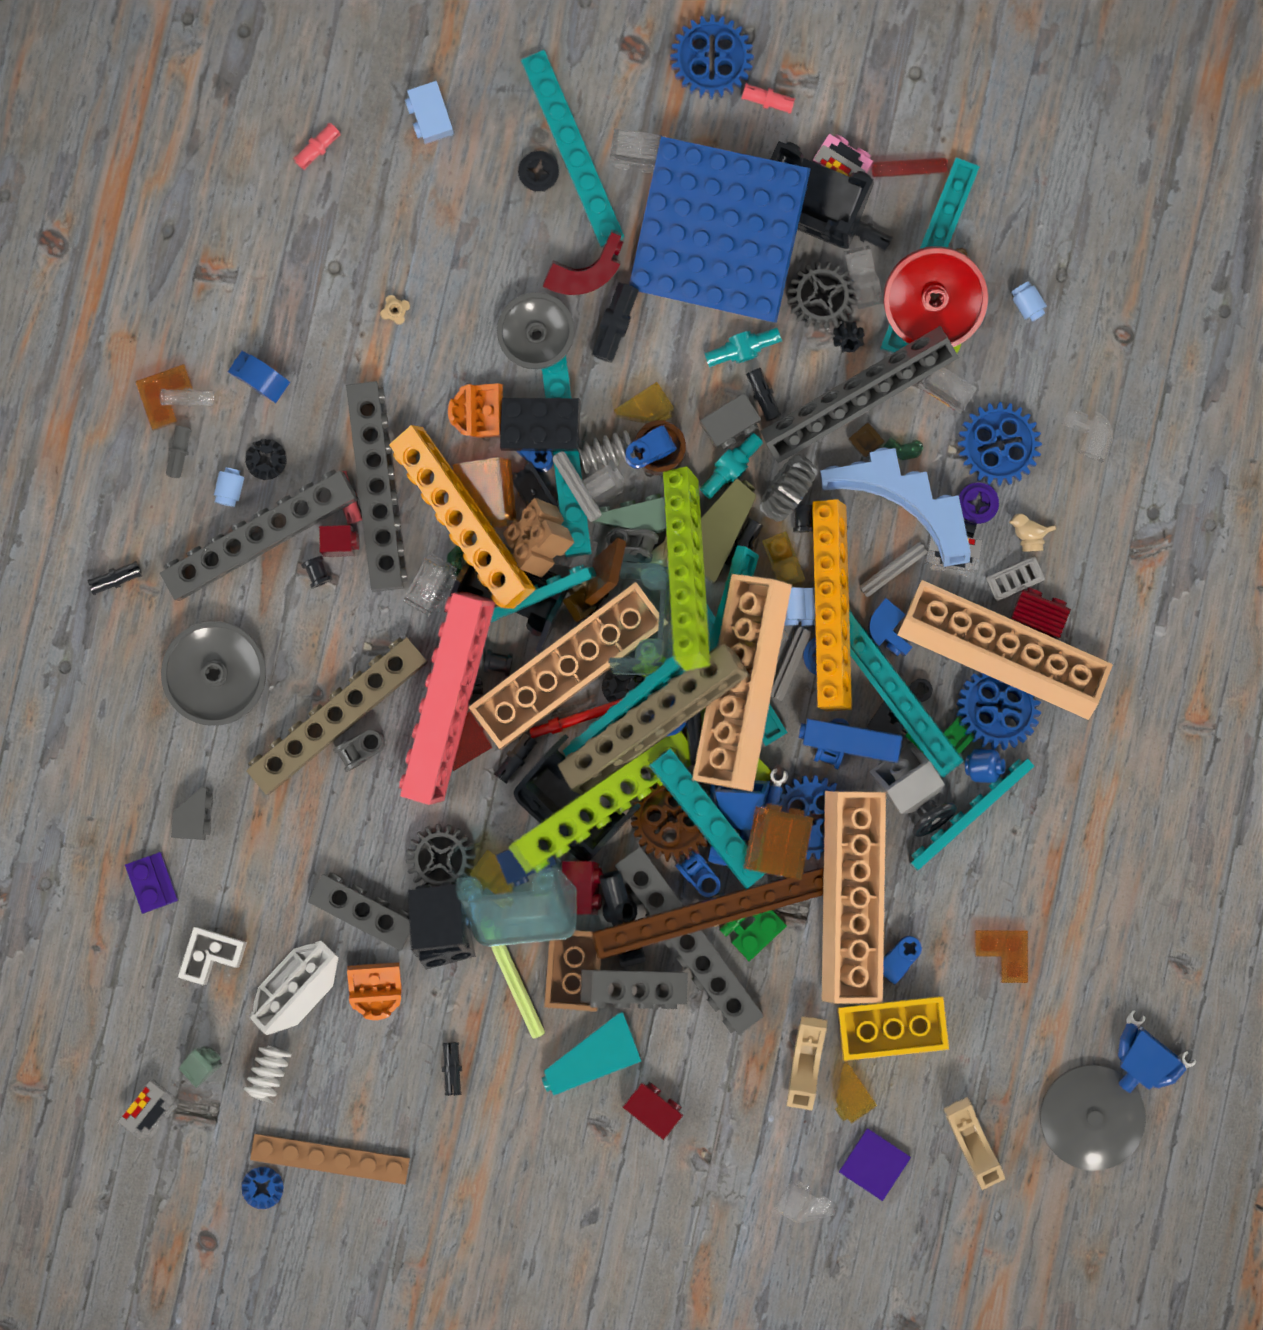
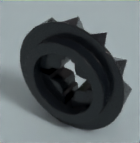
(531, 162)
(264, 471)
(609, 685)

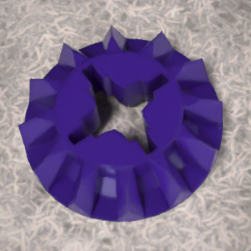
(987, 496)

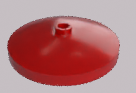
(938, 270)

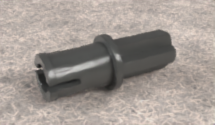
(178, 452)

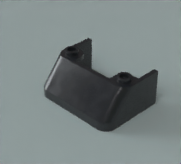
(540, 615)
(547, 792)

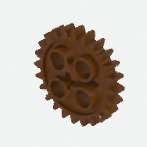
(687, 837)

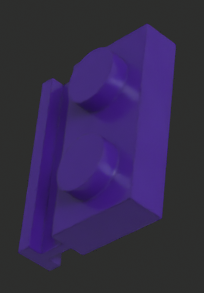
(151, 882)

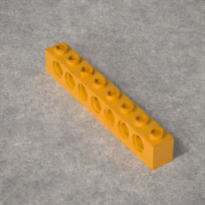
(517, 584)
(832, 605)

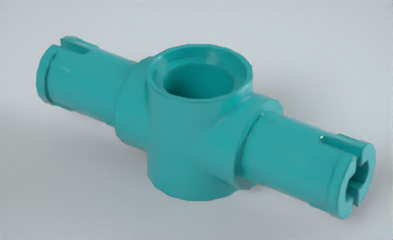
(743, 347)
(731, 465)

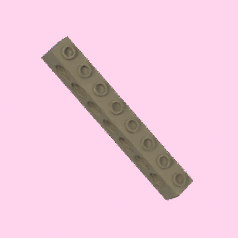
(666, 719)
(259, 765)

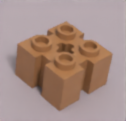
(538, 537)

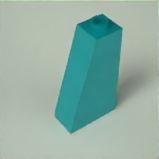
(598, 1055)

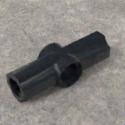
(615, 322)
(617, 906)

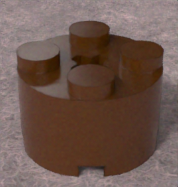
(670, 461)

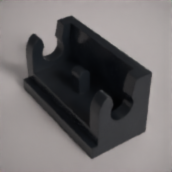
(531, 486)

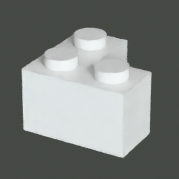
(205, 949)

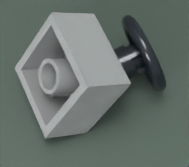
(913, 787)

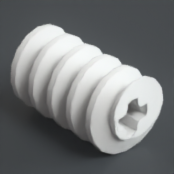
(267, 1072)

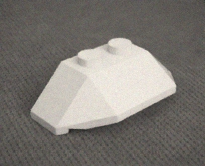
(294, 987)

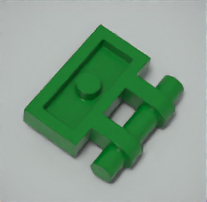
(756, 935)

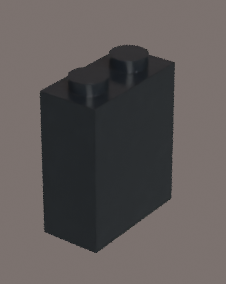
(436, 920)

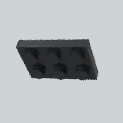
(540, 424)

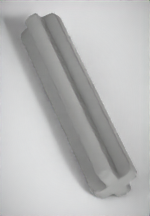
(576, 486)
(893, 569)
(790, 663)

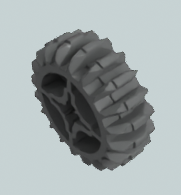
(812, 302)
(788, 488)
(426, 841)

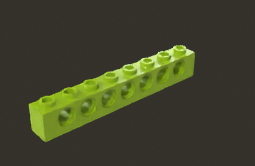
(686, 569)
(527, 849)

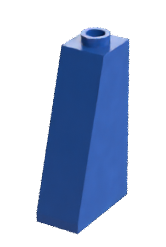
(851, 739)

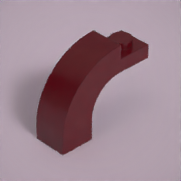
(587, 279)

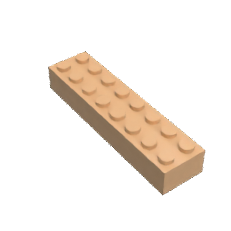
(1005, 650)
(566, 666)
(737, 719)
(853, 897)

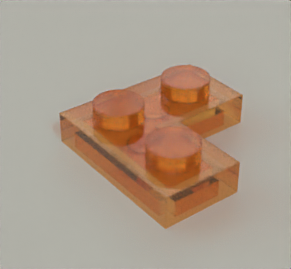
(150, 389)
(1011, 947)

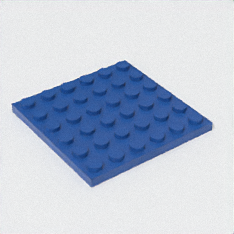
(719, 229)

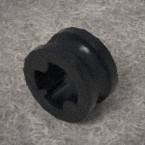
(927, 695)

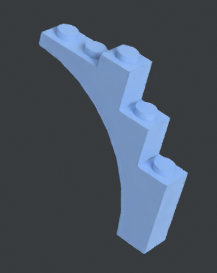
(912, 492)

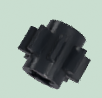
(848, 336)

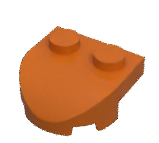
(477, 410)
(375, 989)

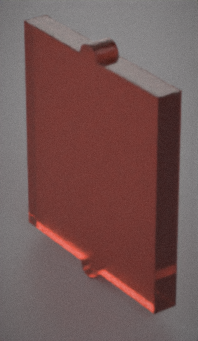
(472, 742)

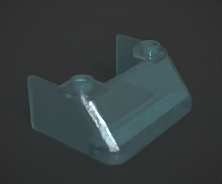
(649, 652)

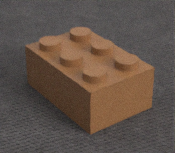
(564, 970)

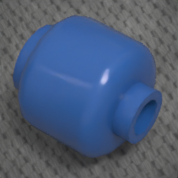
(984, 765)

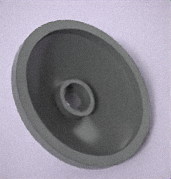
(531, 314)

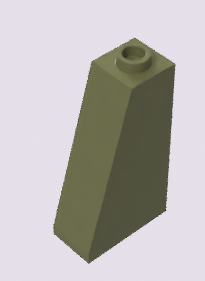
(723, 524)

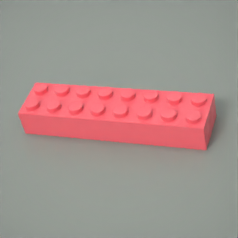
(447, 698)

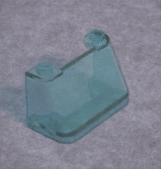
(523, 916)

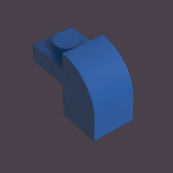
(259, 376)
(881, 628)

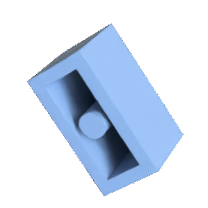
(430, 112)

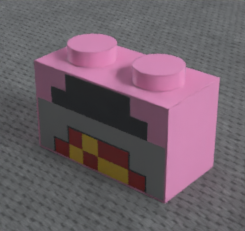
(842, 158)

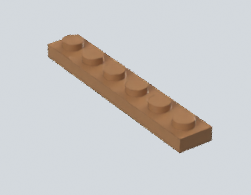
(330, 1159)

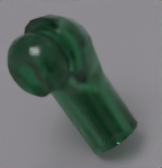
(905, 451)
(454, 558)

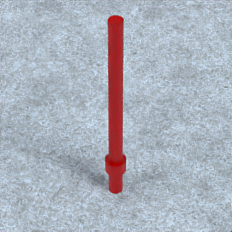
(557, 725)

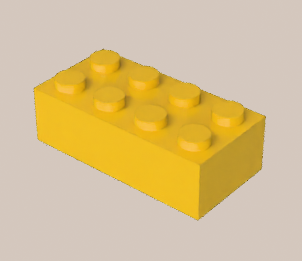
(892, 1028)

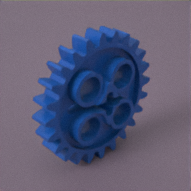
(734, 57)
(1006, 466)
(997, 731)
(807, 793)

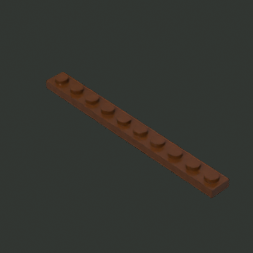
(708, 913)

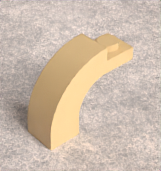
(806, 1063)
(973, 1143)

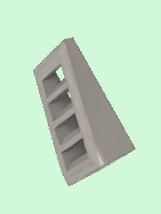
(1032, 562)

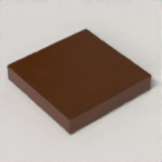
(607, 568)

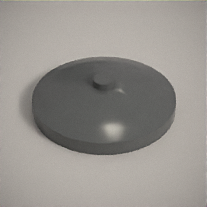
(213, 673)
(1092, 1118)

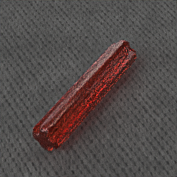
(909, 167)

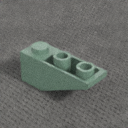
(644, 515)
(200, 1065)

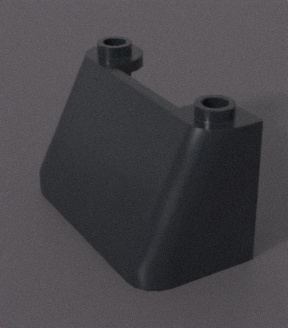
(831, 200)

